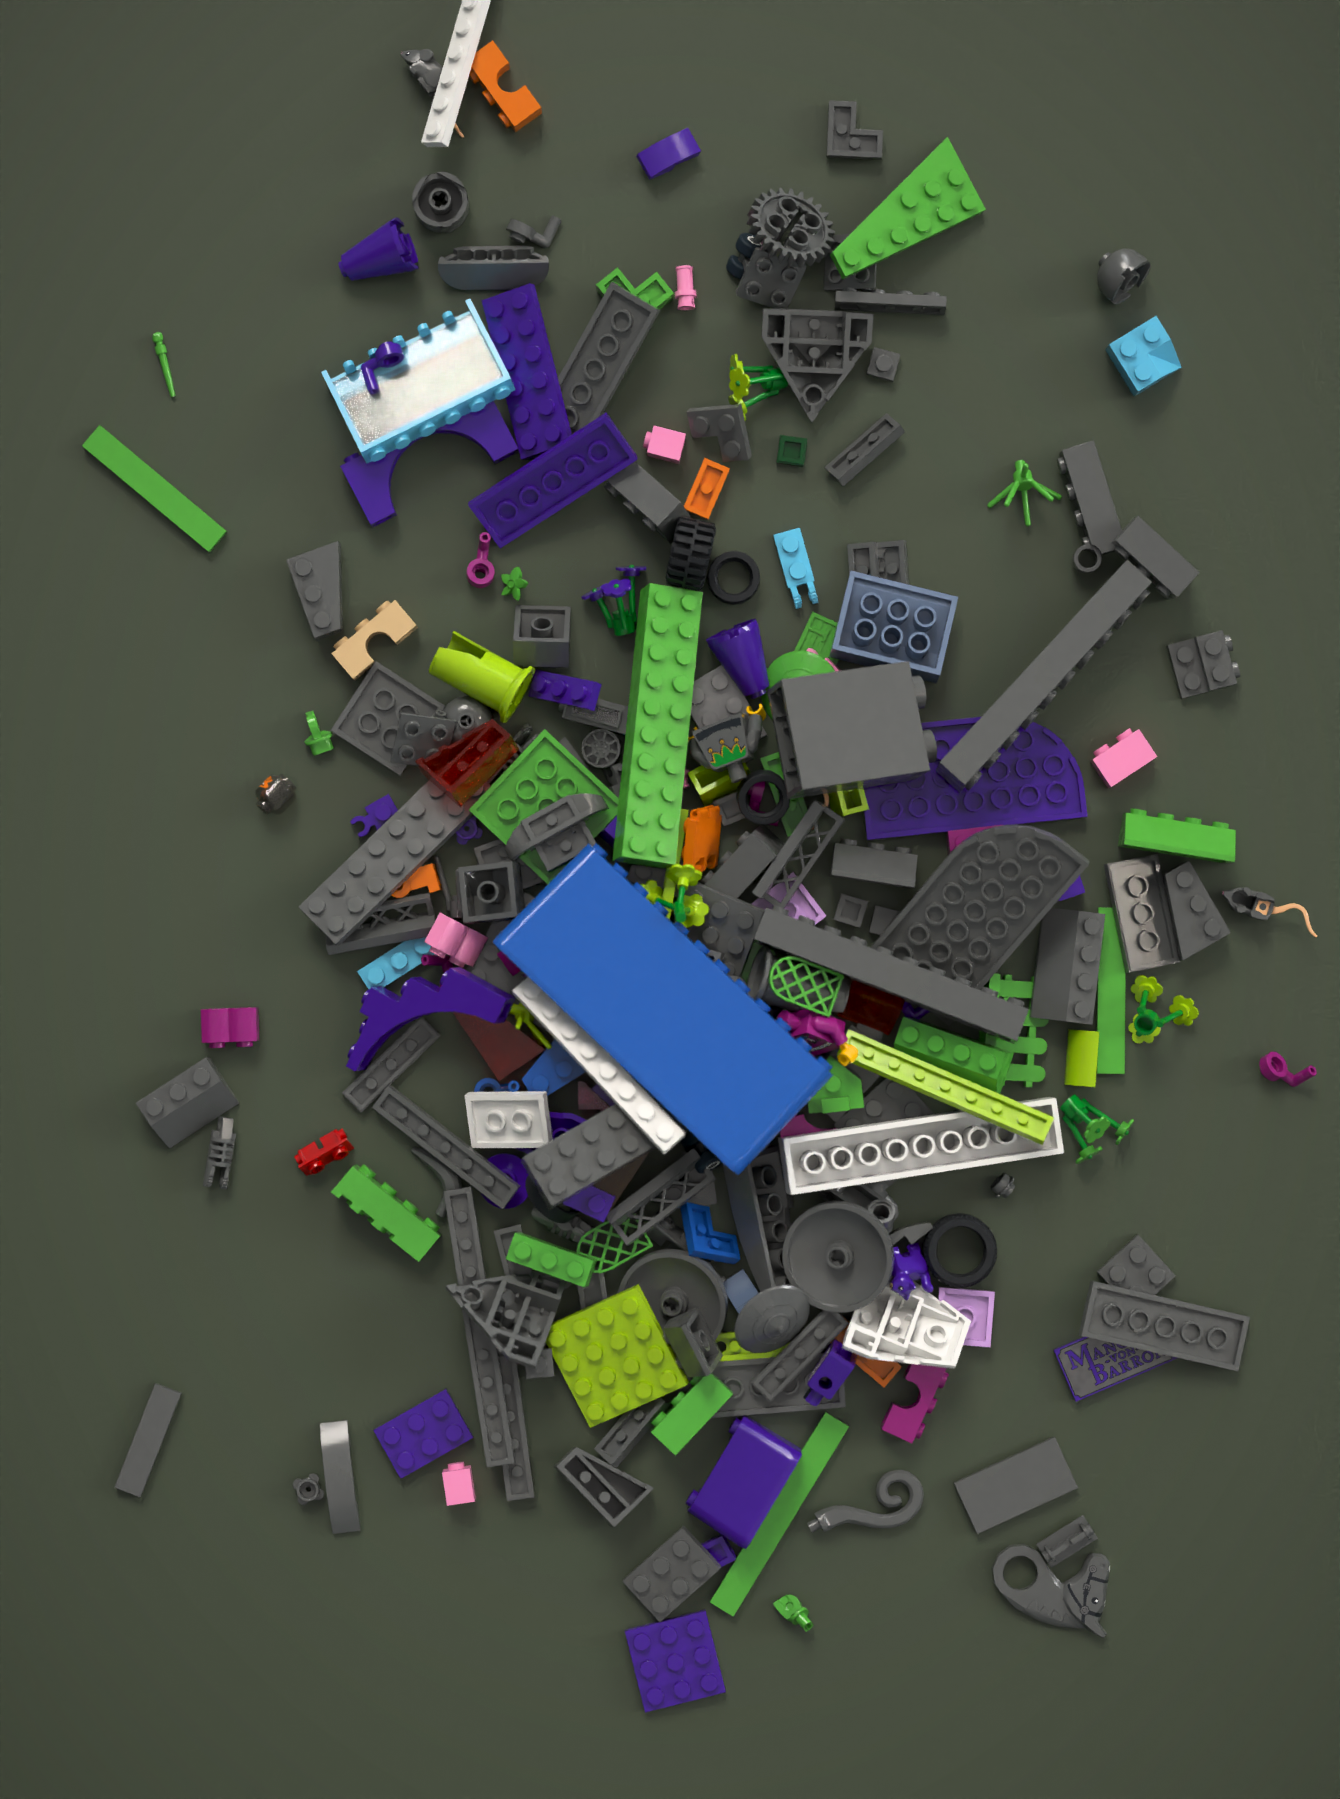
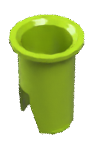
(482, 675)

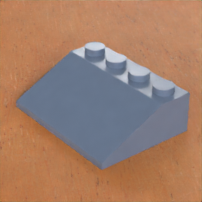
(893, 624)

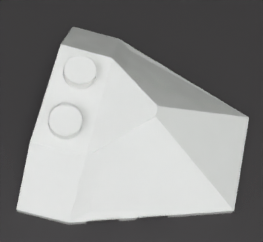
(908, 1331)

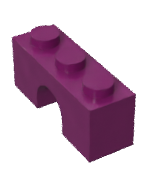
(907, 1420)

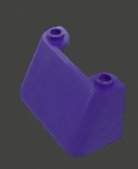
(744, 1481)

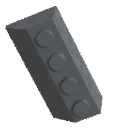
(1067, 966)

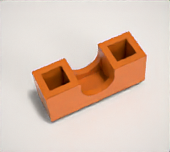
(516, 107)

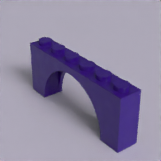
(373, 480)

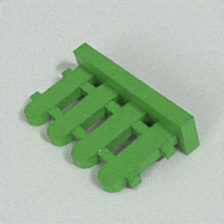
(1027, 1045)

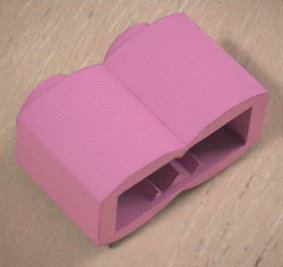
(456, 940)

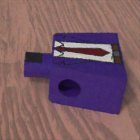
(834, 1364)

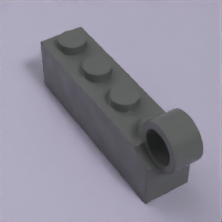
(1092, 500)

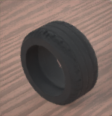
(988, 1259)

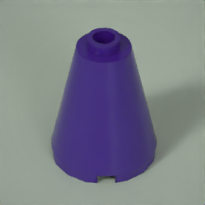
(380, 254)
(742, 657)

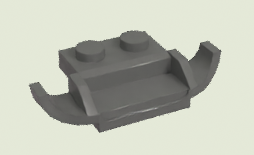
(557, 830)

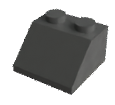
(541, 636)
(693, 1343)

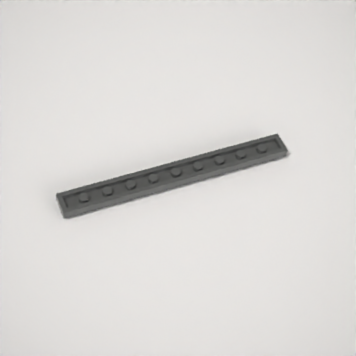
(481, 1349)

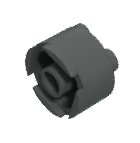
(435, 187)

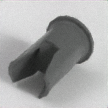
(760, 987)

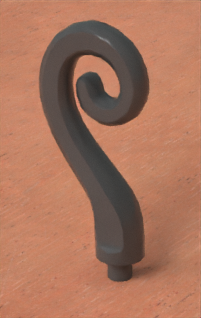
(842, 1514)

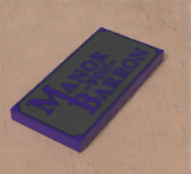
(1098, 1364)

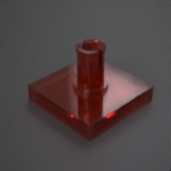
(872, 1007)

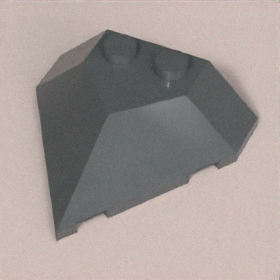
(815, 349)
(513, 1311)

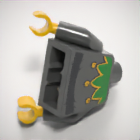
(728, 743)

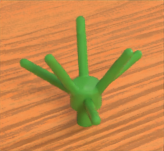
(1022, 482)

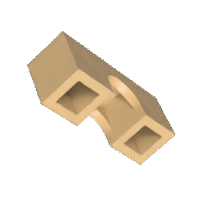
(390, 621)

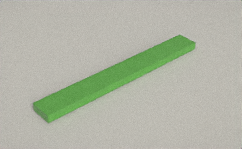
(752, 1559)

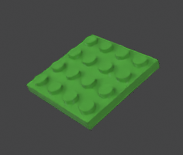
(534, 781)

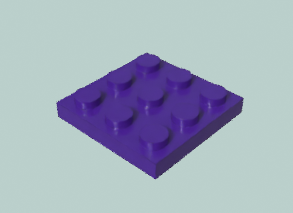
(675, 1660)

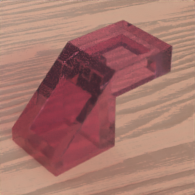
(589, 1099)

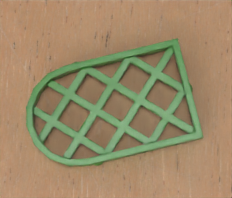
(790, 999)
(618, 1250)

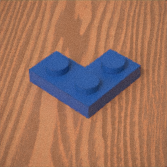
(701, 1238)

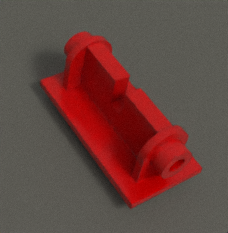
(313, 1160)

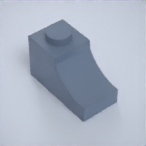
(739, 1289)

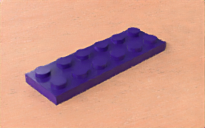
(524, 348)
(553, 480)

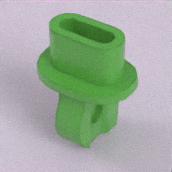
(319, 740)
(792, 1610)

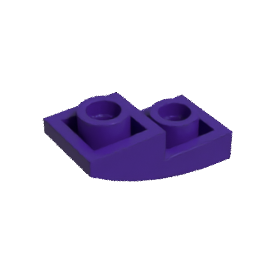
(667, 153)

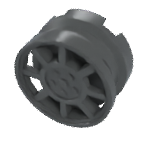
(601, 749)

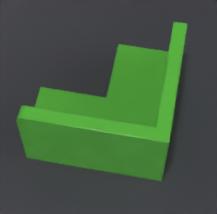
(652, 290)

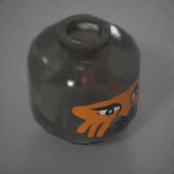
(275, 794)

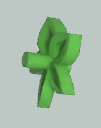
(513, 583)

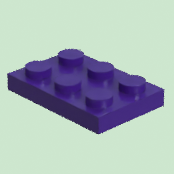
(423, 1433)

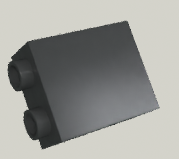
(851, 729)

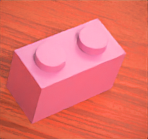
(1122, 758)

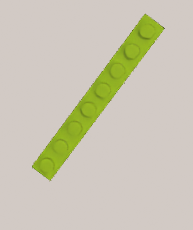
(950, 1088)

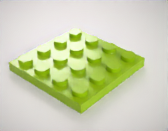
(614, 1356)

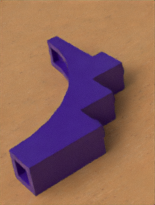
(390, 1012)

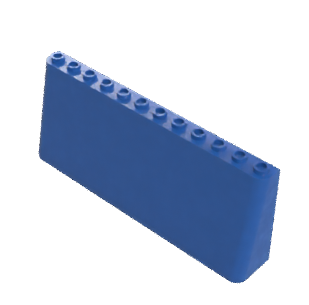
(664, 1007)

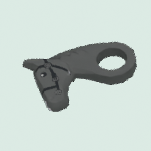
(1047, 1599)

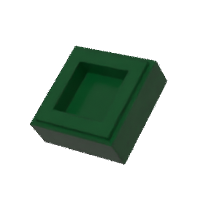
(791, 451)

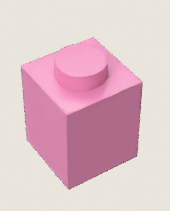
(664, 444)
(458, 1484)

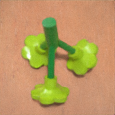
(688, 909)

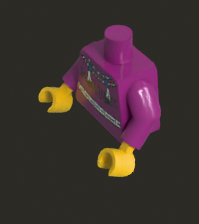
(820, 1033)

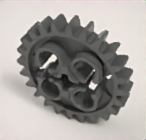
(773, 215)

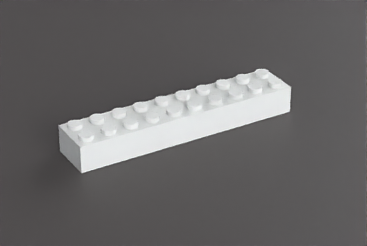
(907, 1149)

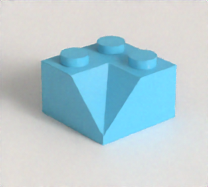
(1144, 356)

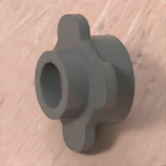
(312, 1482)

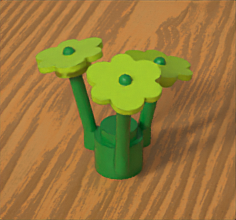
(770, 379)
(1147, 1022)

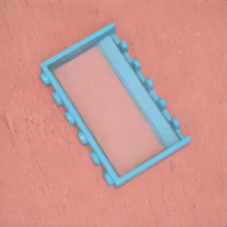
(437, 383)

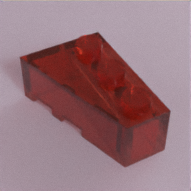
(469, 762)
(500, 1043)

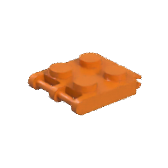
(702, 838)

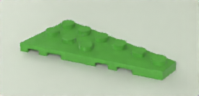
(922, 206)

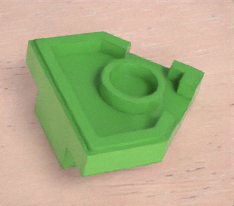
(839, 1093)

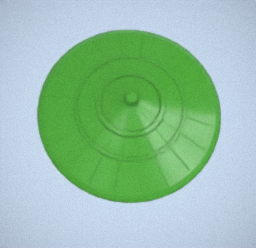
(794, 665)

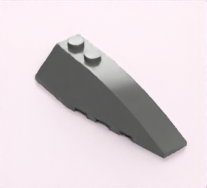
(762, 1215)

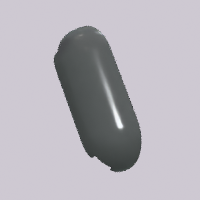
(493, 267)

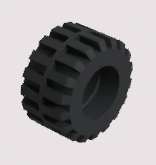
(690, 553)

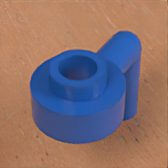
(513, 1086)

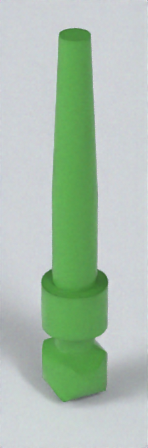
(161, 350)

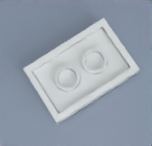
(508, 1119)

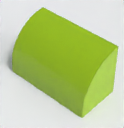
(712, 784)
(1081, 1058)

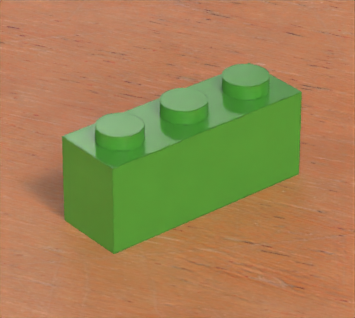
(551, 1259)
(690, 1411)

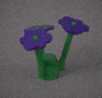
(622, 619)

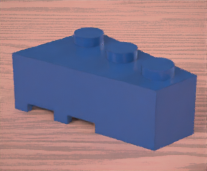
(552, 1070)

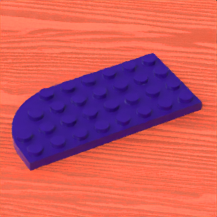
(1026, 785)

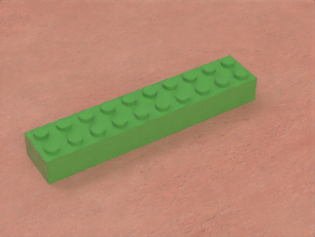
(657, 726)

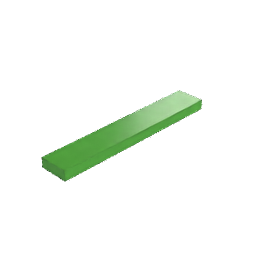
(154, 488)
(1110, 1000)

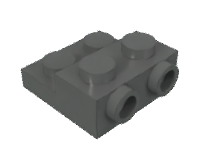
(1203, 664)

